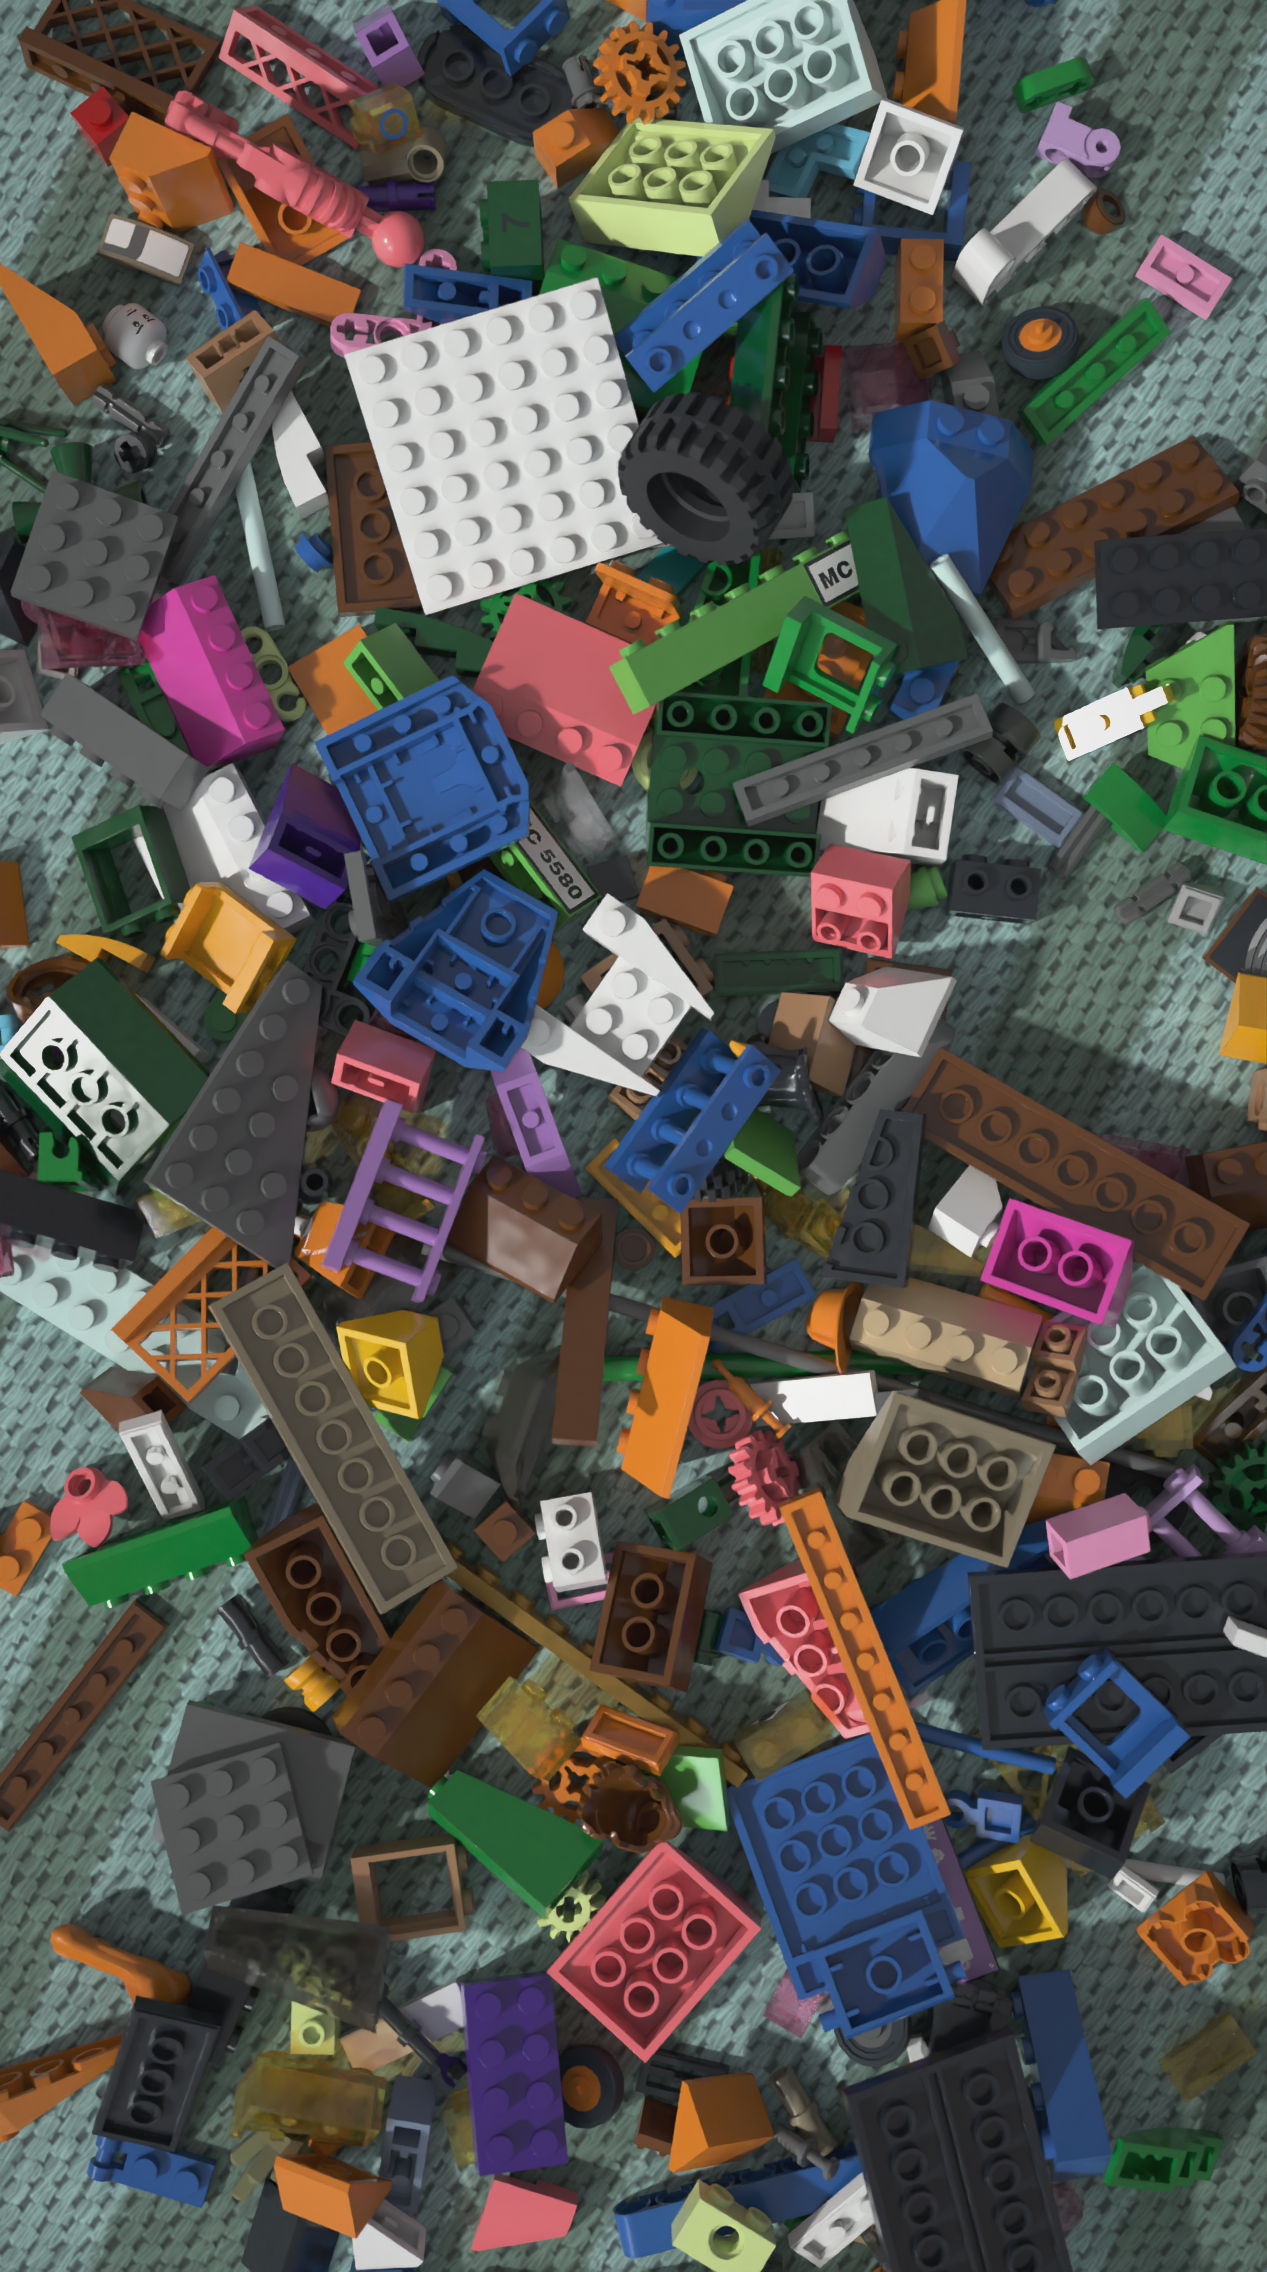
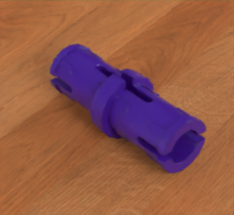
(399, 196)

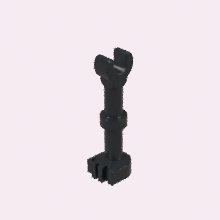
(409, 2035)

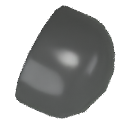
(326, 1101)

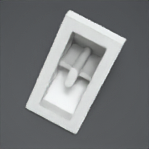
(389, 2240)

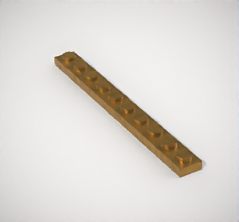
(554, 1636)

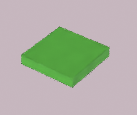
(766, 1152)
(698, 1786)

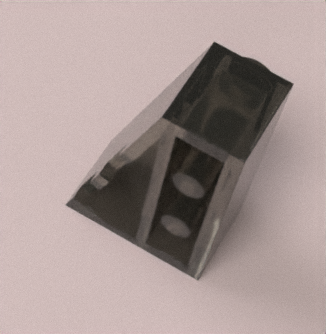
(821, 1464)

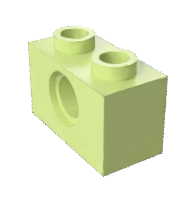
(715, 2207)

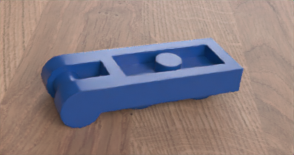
(762, 1303)
(161, 2172)

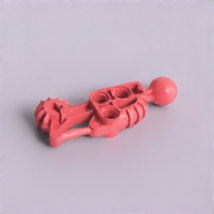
(298, 182)

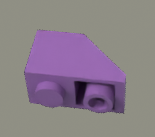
(388, 47)

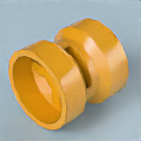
(316, 1683)

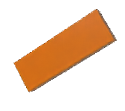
(290, 286)

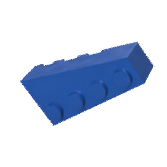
(1062, 2076)

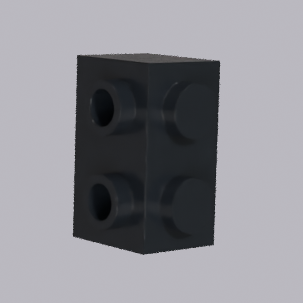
(993, 890)

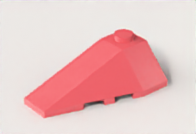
(790, 1619)

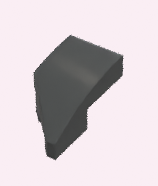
(1032, 641)

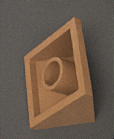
(804, 1022)

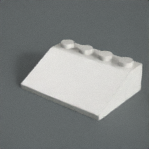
(217, 842)

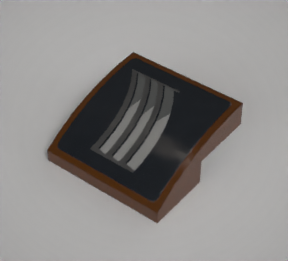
(1243, 941)

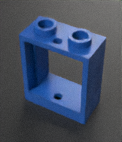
(954, 216)

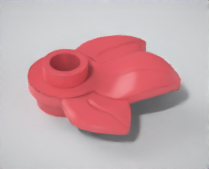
(90, 1511)

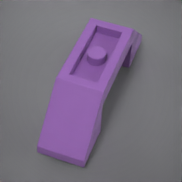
(534, 1124)

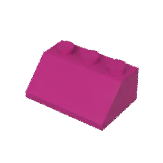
(1061, 1263)

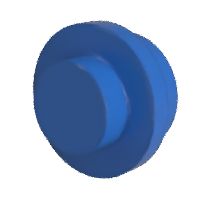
(314, 551)

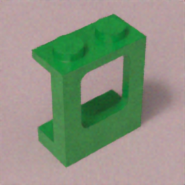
(800, 648)

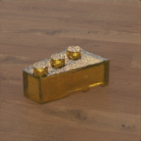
(308, 2099)

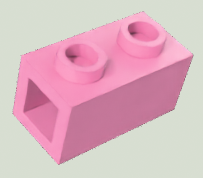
(1098, 1535)

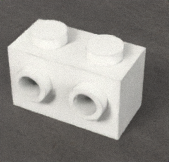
(572, 1542)

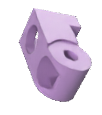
(1086, 148)

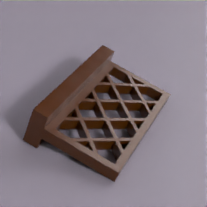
(87, 75)

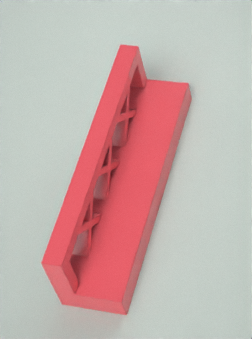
(299, 57)

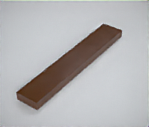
(586, 1338)
(77, 1710)

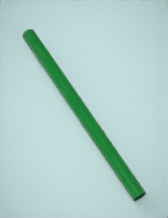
(753, 1366)

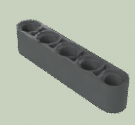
(882, 1083)

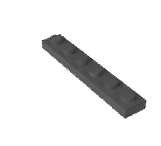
(230, 451)
(863, 759)

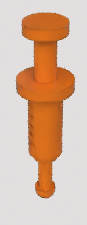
(752, 1400)

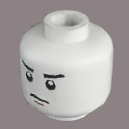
(135, 335)

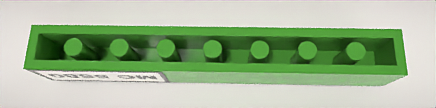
(734, 628)
(539, 865)

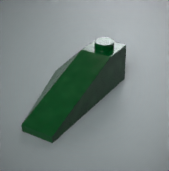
(901, 591)

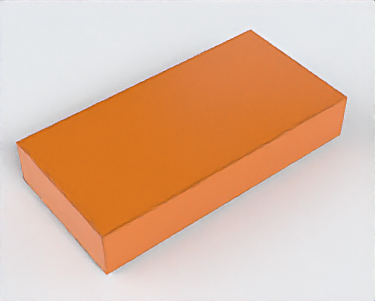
(630, 1739)

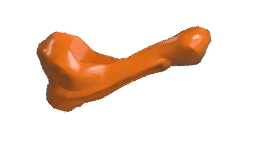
(139, 1974)

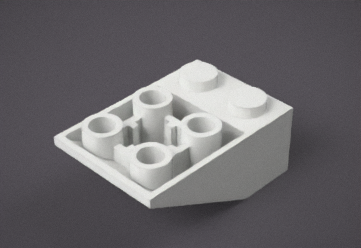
(893, 816)

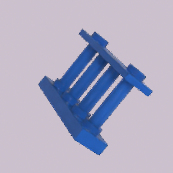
(702, 304)
(667, 1117)

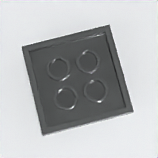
(95, 556)
(232, 1828)

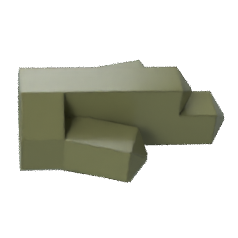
(263, 2155)

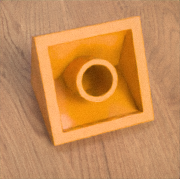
(1246, 1020)

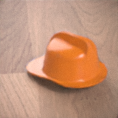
(833, 1318)

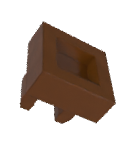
(932, 349)
(656, 2126)

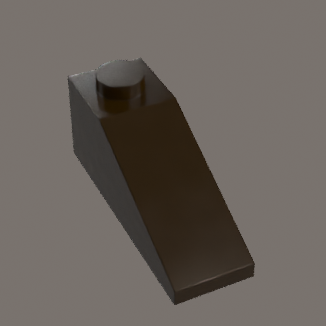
(1236, 1419)

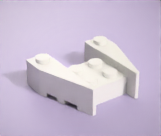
(629, 1011)

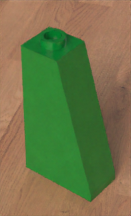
(517, 1841)

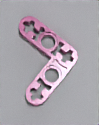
(380, 325)

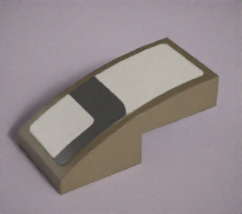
(145, 248)

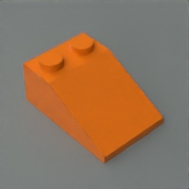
(278, 226)
(69, 349)

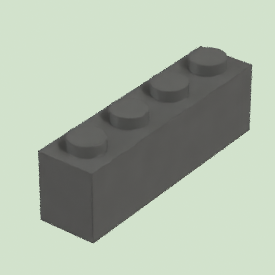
(124, 743)

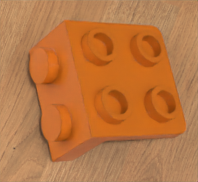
(631, 606)

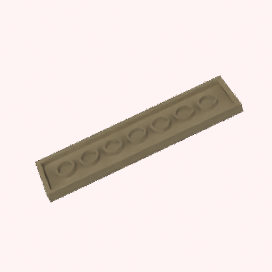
(333, 1437)

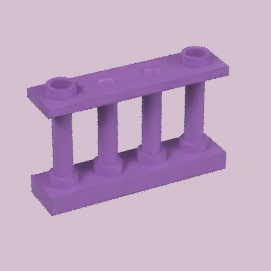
(361, 1209)

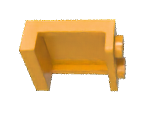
(228, 943)

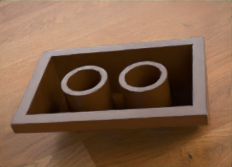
(1233, 1180)
(525, 1229)
(651, 1616)

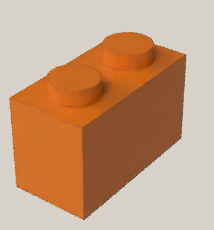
(918, 286)
(686, 898)

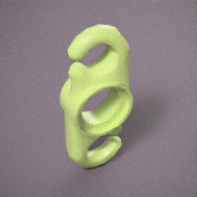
(270, 655)

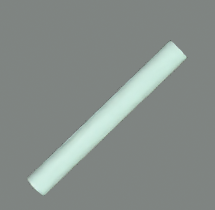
(259, 551)
(982, 628)

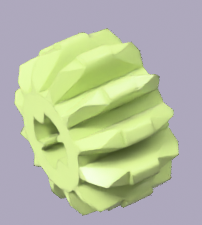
(586, 1903)

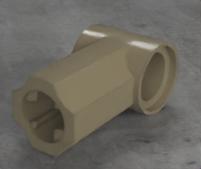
(404, 162)

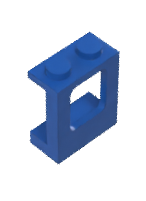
(514, 45)
(1137, 1748)

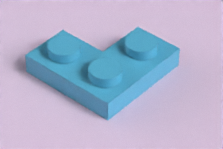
(831, 150)

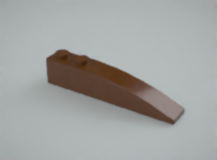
(320, 1595)

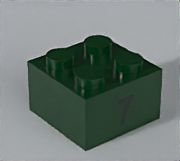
(513, 231)

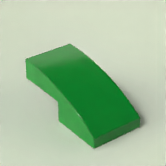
(1126, 806)

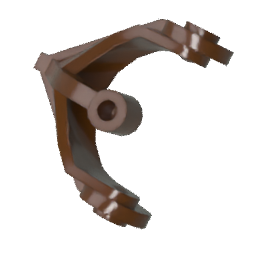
(51, 970)

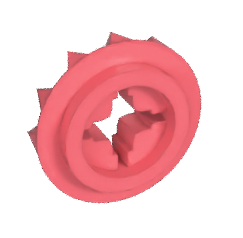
(706, 1429)

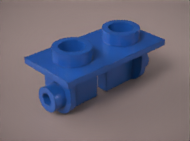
(212, 279)

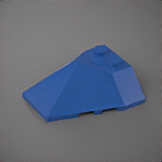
(952, 481)
(466, 972)

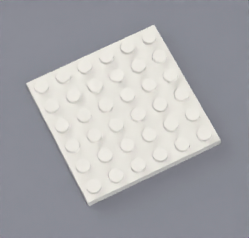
(503, 444)

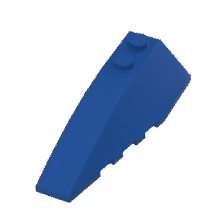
(929, 1621)

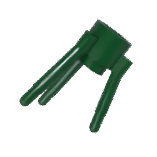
(12, 433)

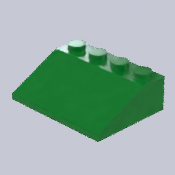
(626, 292)

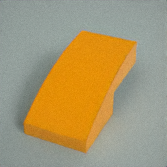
(93, 947)

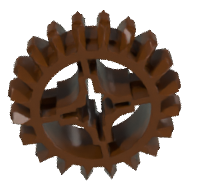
(1251, 694)

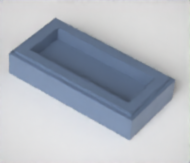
(1037, 806)

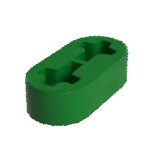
(1053, 84)

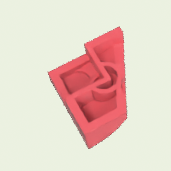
(523, 2213)

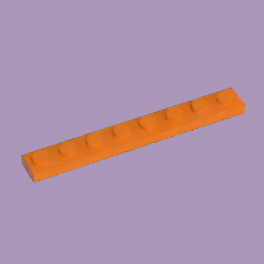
(864, 1658)

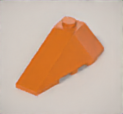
(42, 2083)

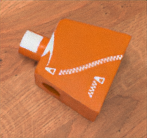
(314, 1238)

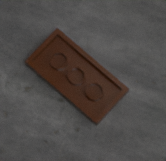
(365, 537)

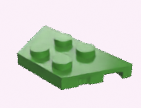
(1204, 695)

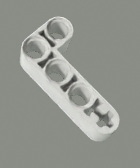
(993, 256)

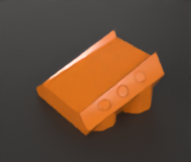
(1198, 1930)

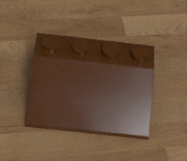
(430, 1683)

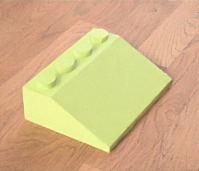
(672, 185)

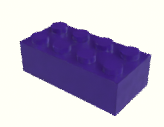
(513, 2073)

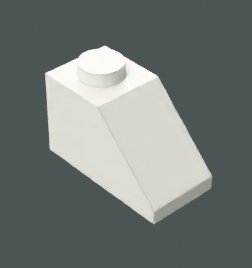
(968, 1212)

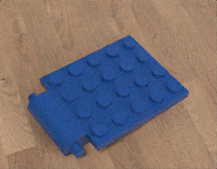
(849, 1887)

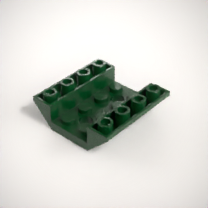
(777, 373)
(726, 743)
(113, 1060)

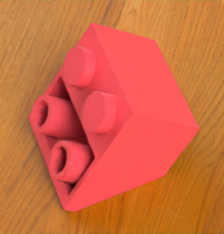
(859, 900)
(384, 1066)

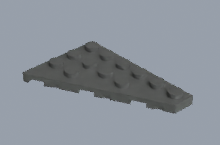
(244, 1134)

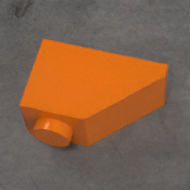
(573, 142)

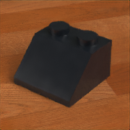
(1088, 1816)

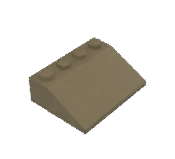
(944, 1478)

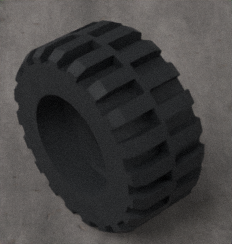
(706, 478)

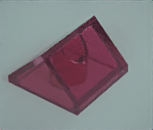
(76, 644)

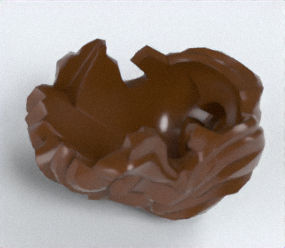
(628, 1808)

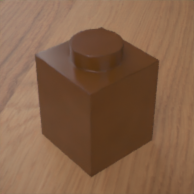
(505, 1529)

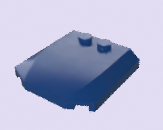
(429, 785)

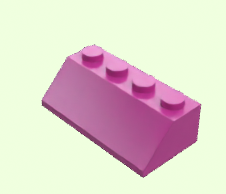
(209, 675)

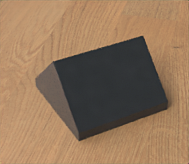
(285, 2240)

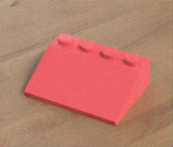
(557, 691)
(656, 1948)

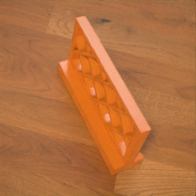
(171, 1292)

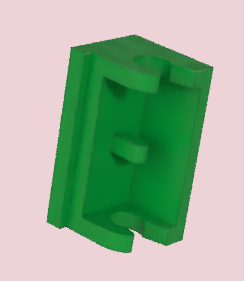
(62, 1167)

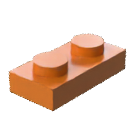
(23, 1546)

